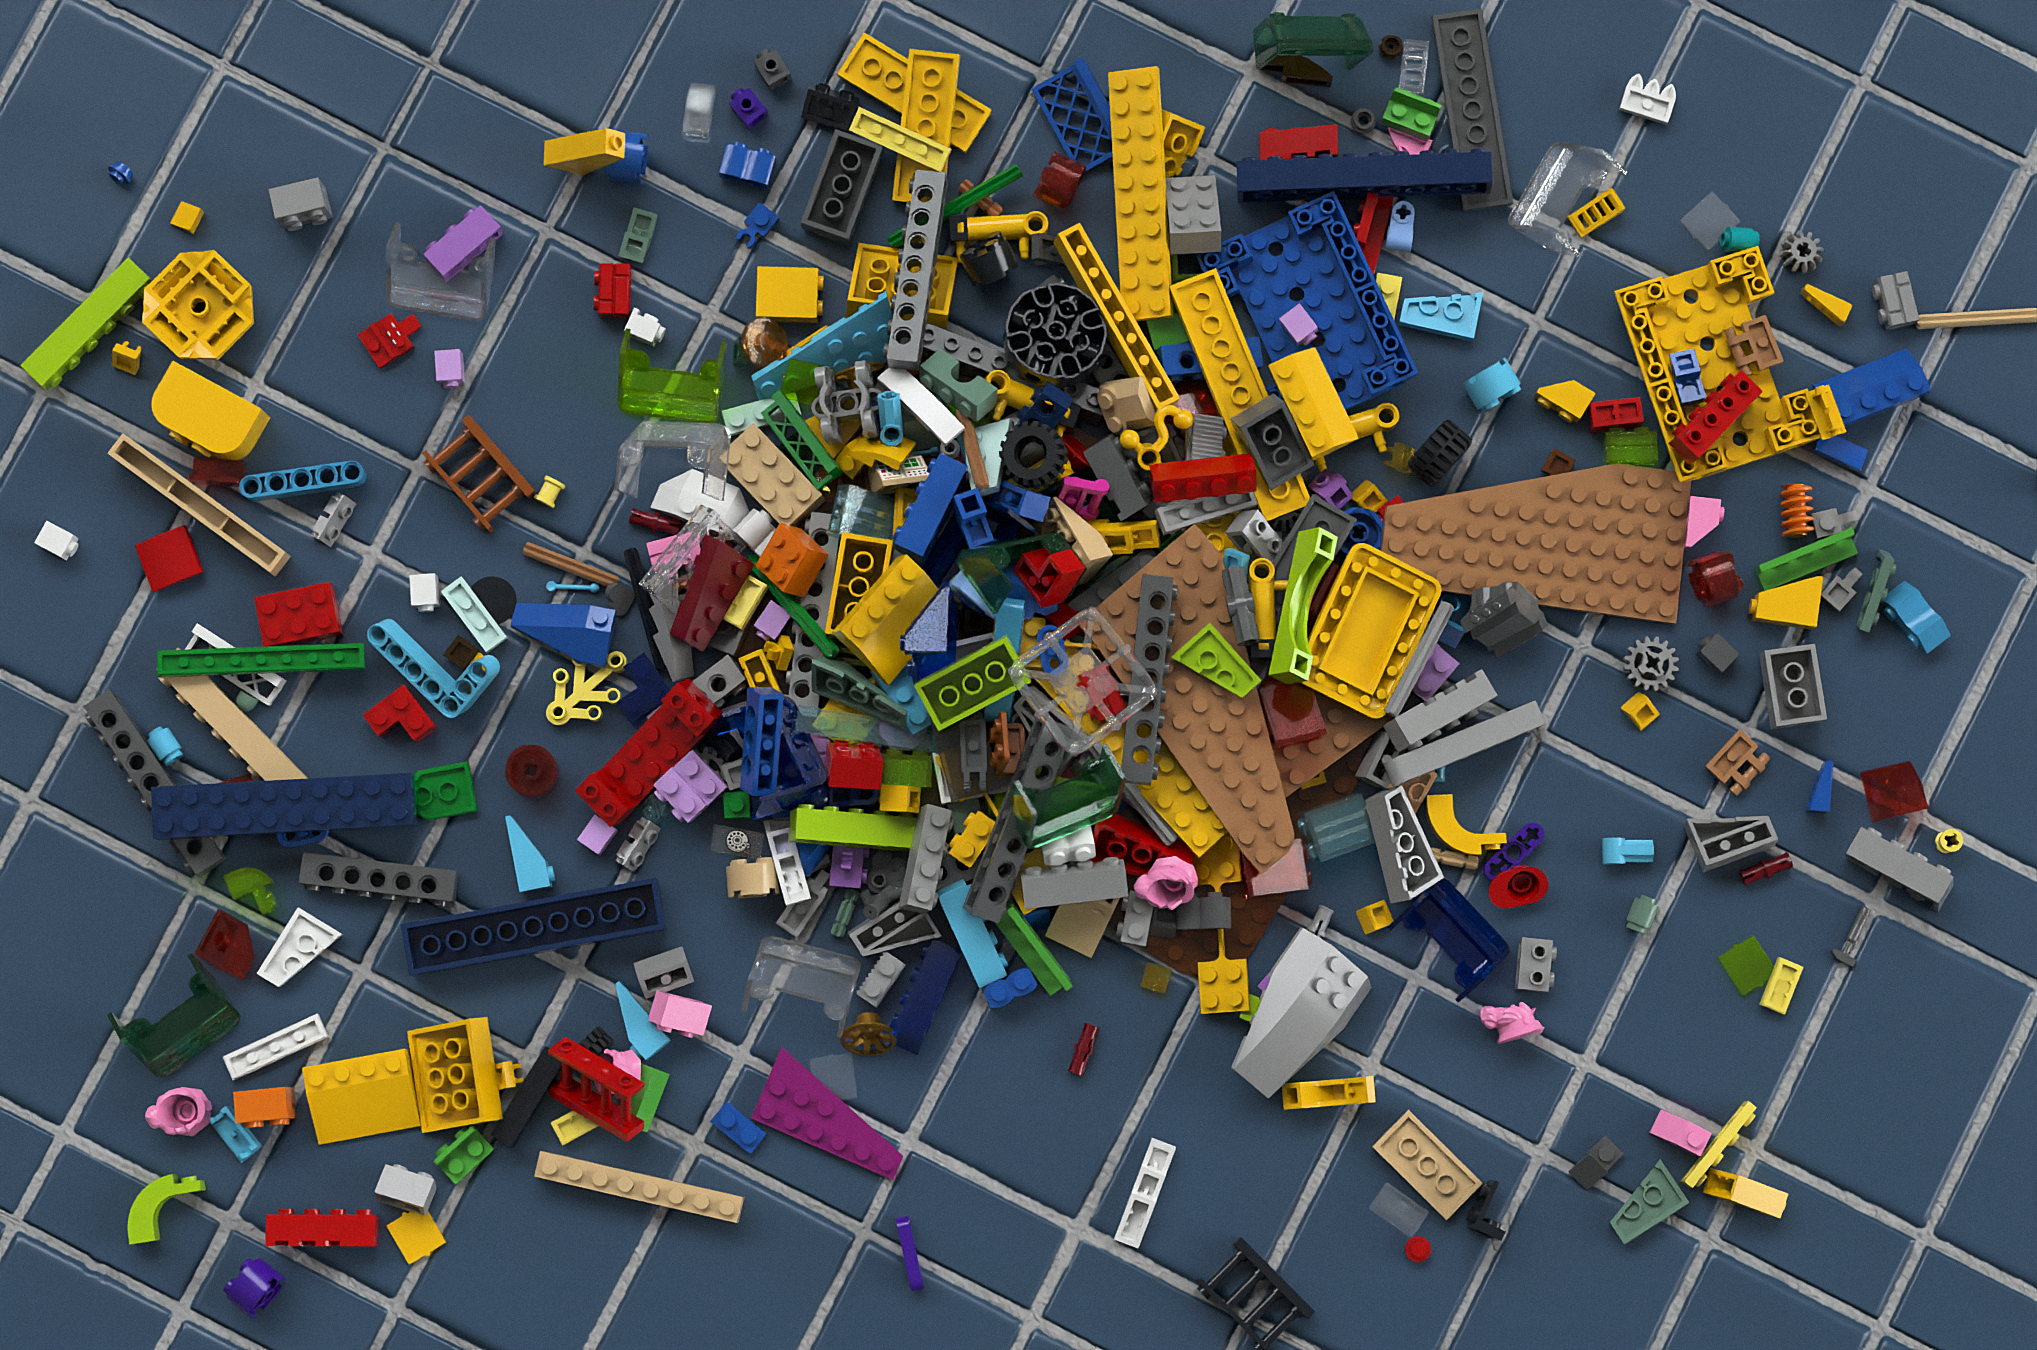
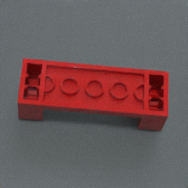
(650, 753)

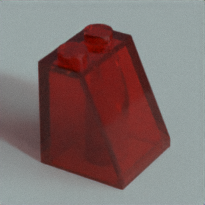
(1290, 714)
(1282, 878)

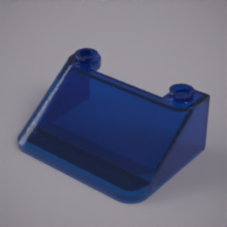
(932, 635)

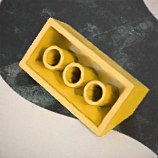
(1313, 402)

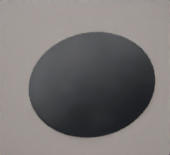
(496, 597)

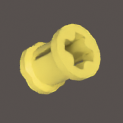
(549, 491)
(1956, 839)

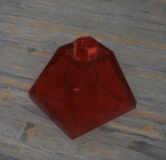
(1893, 791)
(227, 945)

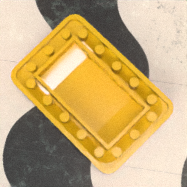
(1369, 629)

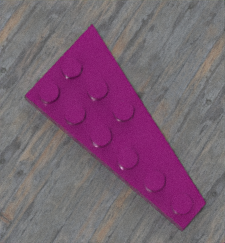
(811, 1112)

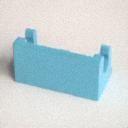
(237, 1138)

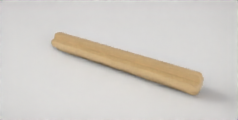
(1977, 318)

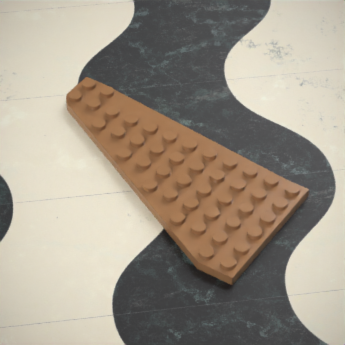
(1205, 726)

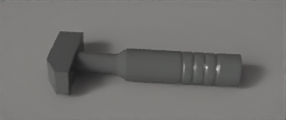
(1852, 938)

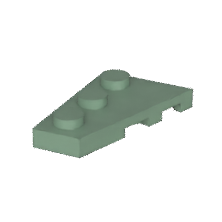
(1869, 615)
(1649, 1204)

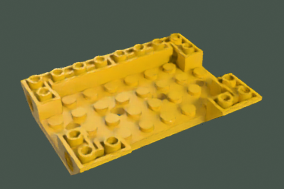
(1665, 324)

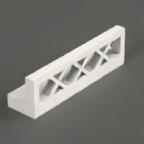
(213, 640)

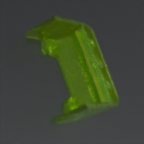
(669, 392)

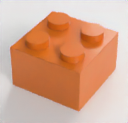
(792, 560)
(264, 1105)

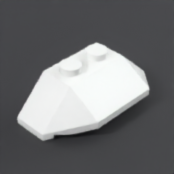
(683, 496)

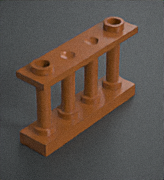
(503, 470)

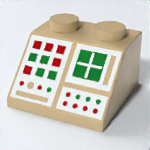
(886, 479)

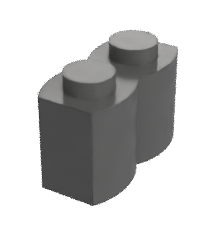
(1205, 912)

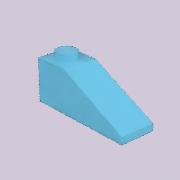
(530, 865)
(642, 1033)

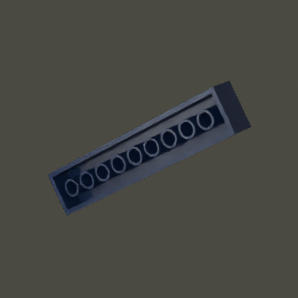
(1356, 176)
(283, 806)
(533, 927)

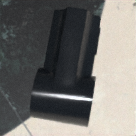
(724, 745)

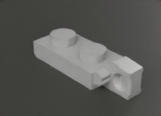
(799, 914)

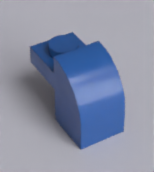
(971, 518)

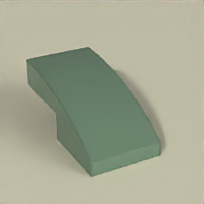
(638, 235)

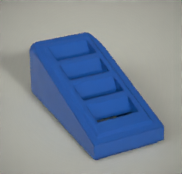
(1821, 793)

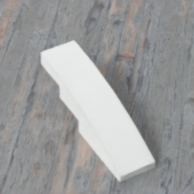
(922, 404)
(787, 862)
(1145, 1193)

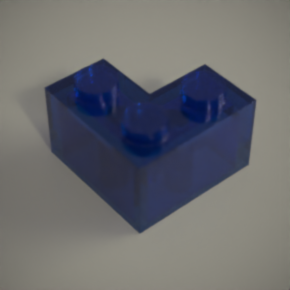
(649, 690)

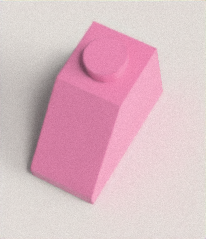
(1702, 518)
(1680, 1133)

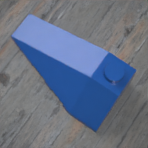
(576, 630)

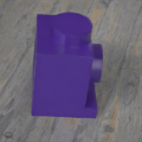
(749, 116)

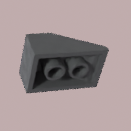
(1272, 440)

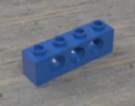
(1170, 356)
(761, 741)

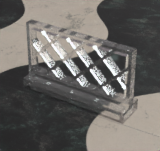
(682, 552)

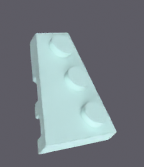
(989, 441)

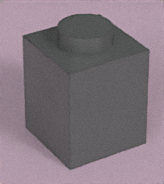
(1716, 653)

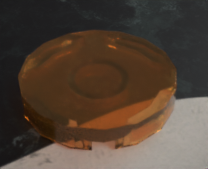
(763, 342)

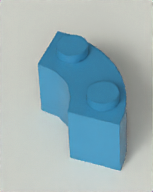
(1915, 617)

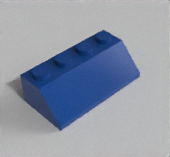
(1877, 386)
(930, 509)

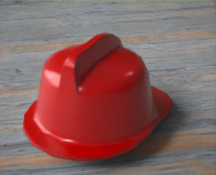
(1075, 453)
(1518, 887)

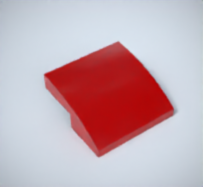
(169, 558)

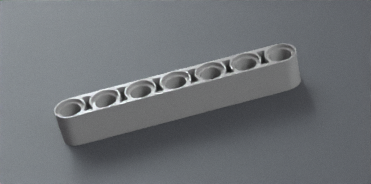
(1464, 743)

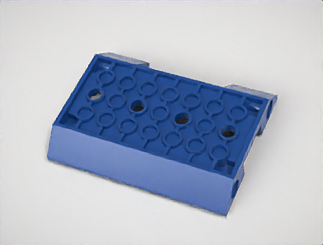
(1338, 296)

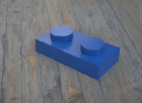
(738, 1127)

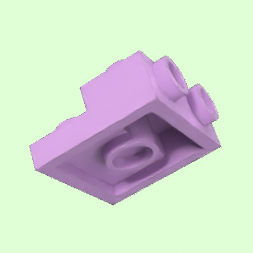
(1434, 673)
(689, 787)

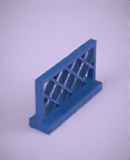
(1096, 99)

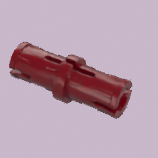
(655, 521)
(1766, 869)
(1083, 1049)

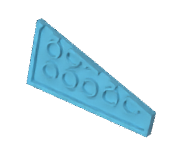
(837, 346)

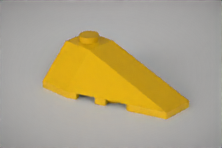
(1180, 141)

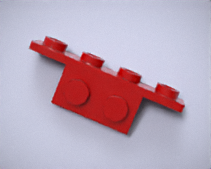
(1372, 227)

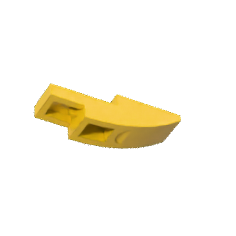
(1127, 536)

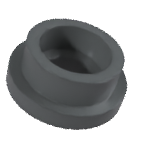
(1363, 113)

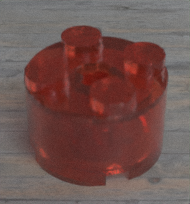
(1059, 181)
(1714, 578)
(517, 771)

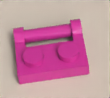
(1074, 491)

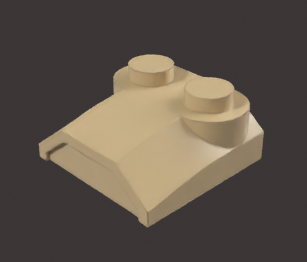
(1126, 404)

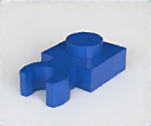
(759, 222)

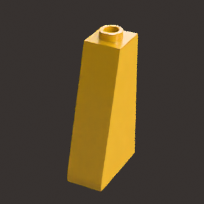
(584, 151)

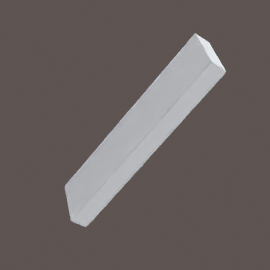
(275, 1047)

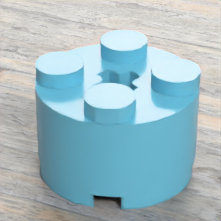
(1491, 384)

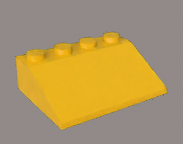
(876, 271)
(884, 614)
(454, 1074)
(362, 1096)

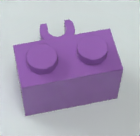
(848, 867)

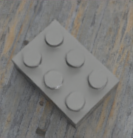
(1193, 215)
(1792, 686)

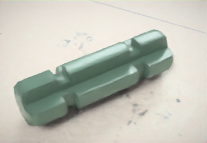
(845, 912)

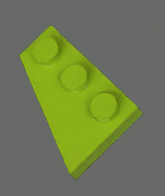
(1218, 661)

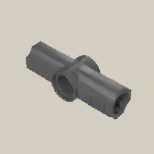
(1240, 605)

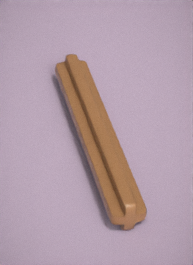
(973, 452)
(569, 565)

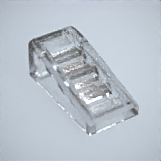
(1417, 45)

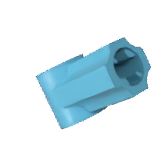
(890, 417)
(1619, 851)

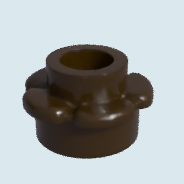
(1392, 40)

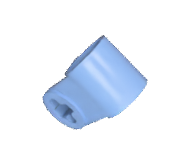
(1400, 231)

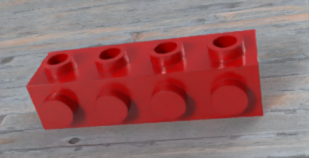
(1715, 417)
(1203, 478)

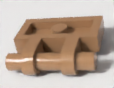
(1760, 342)
(1732, 756)

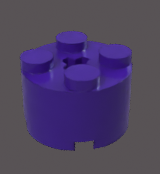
(254, 1286)

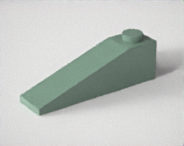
(847, 686)

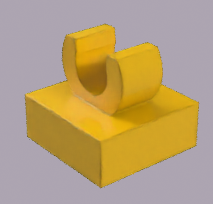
(126, 358)
(779, 652)
(506, 1076)

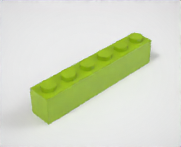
(87, 325)
(851, 828)

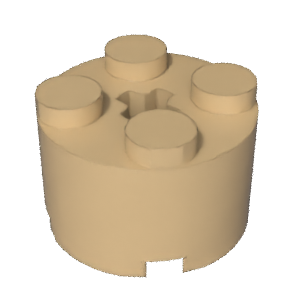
(752, 879)

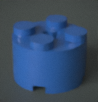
(634, 161)
(1369, 524)

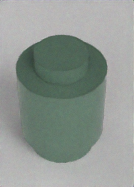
(1642, 914)

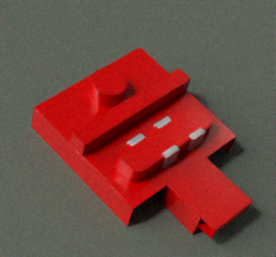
(389, 339)

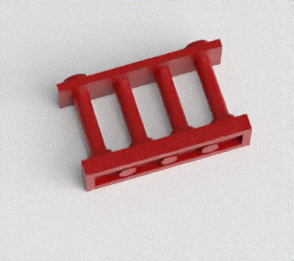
(589, 1103)

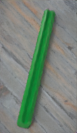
(968, 199)
(798, 614)

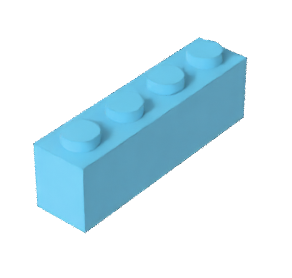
(972, 935)

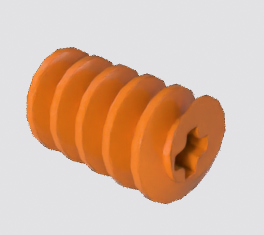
(1796, 510)

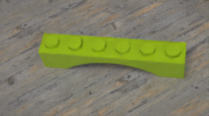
(1311, 558)

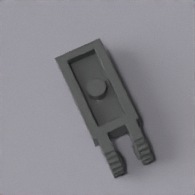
(973, 752)

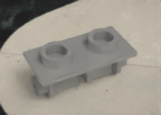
(329, 529)
(633, 854)

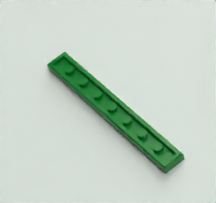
(261, 660)

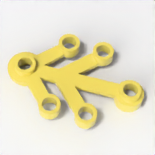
(583, 691)

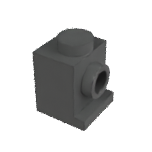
(772, 77)

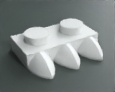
(1647, 101)

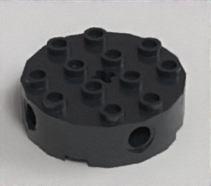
(1056, 311)

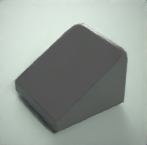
(1163, 923)

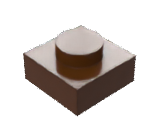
(1557, 463)

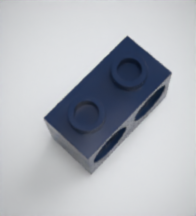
(1042, 411)

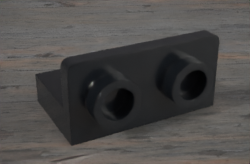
(830, 106)

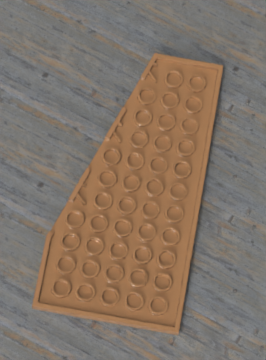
(1573, 539)

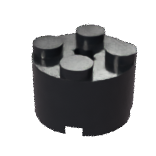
(988, 259)

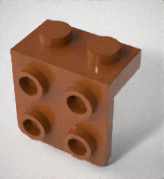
(1007, 745)

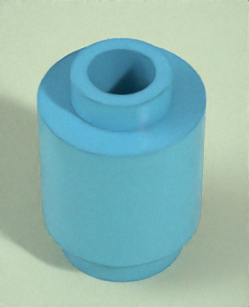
(164, 745)

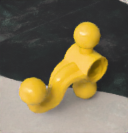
(1130, 439)

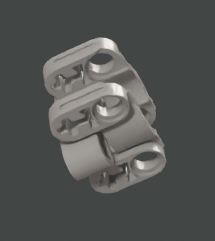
(862, 396)

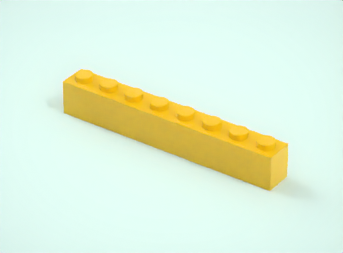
(1121, 325)

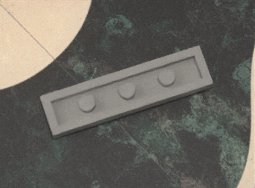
(1201, 510)

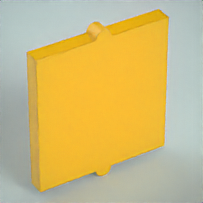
(416, 1235)

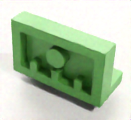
(1411, 114)
(463, 1154)

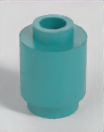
(1738, 239)

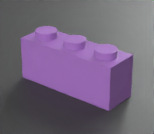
(462, 243)

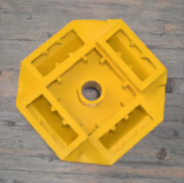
(180, 287)

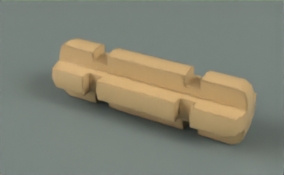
(1455, 859)

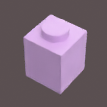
(1299, 325)
(449, 368)
(772, 622)
(597, 835)

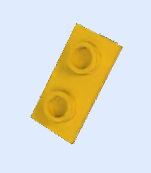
(1825, 412)

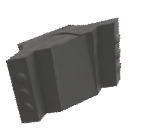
(1503, 617)

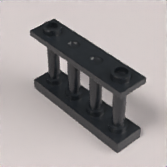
(1260, 1272)

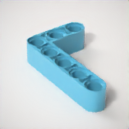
(431, 671)

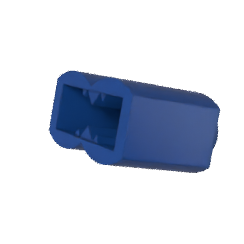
(747, 166)
(1003, 991)

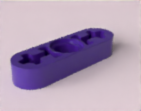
(1522, 833)
(909, 1253)

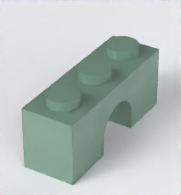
(971, 398)

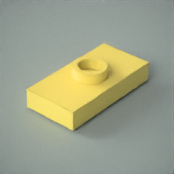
(745, 602)
(1781, 985)
(572, 1126)

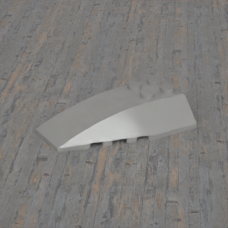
(1300, 1012)

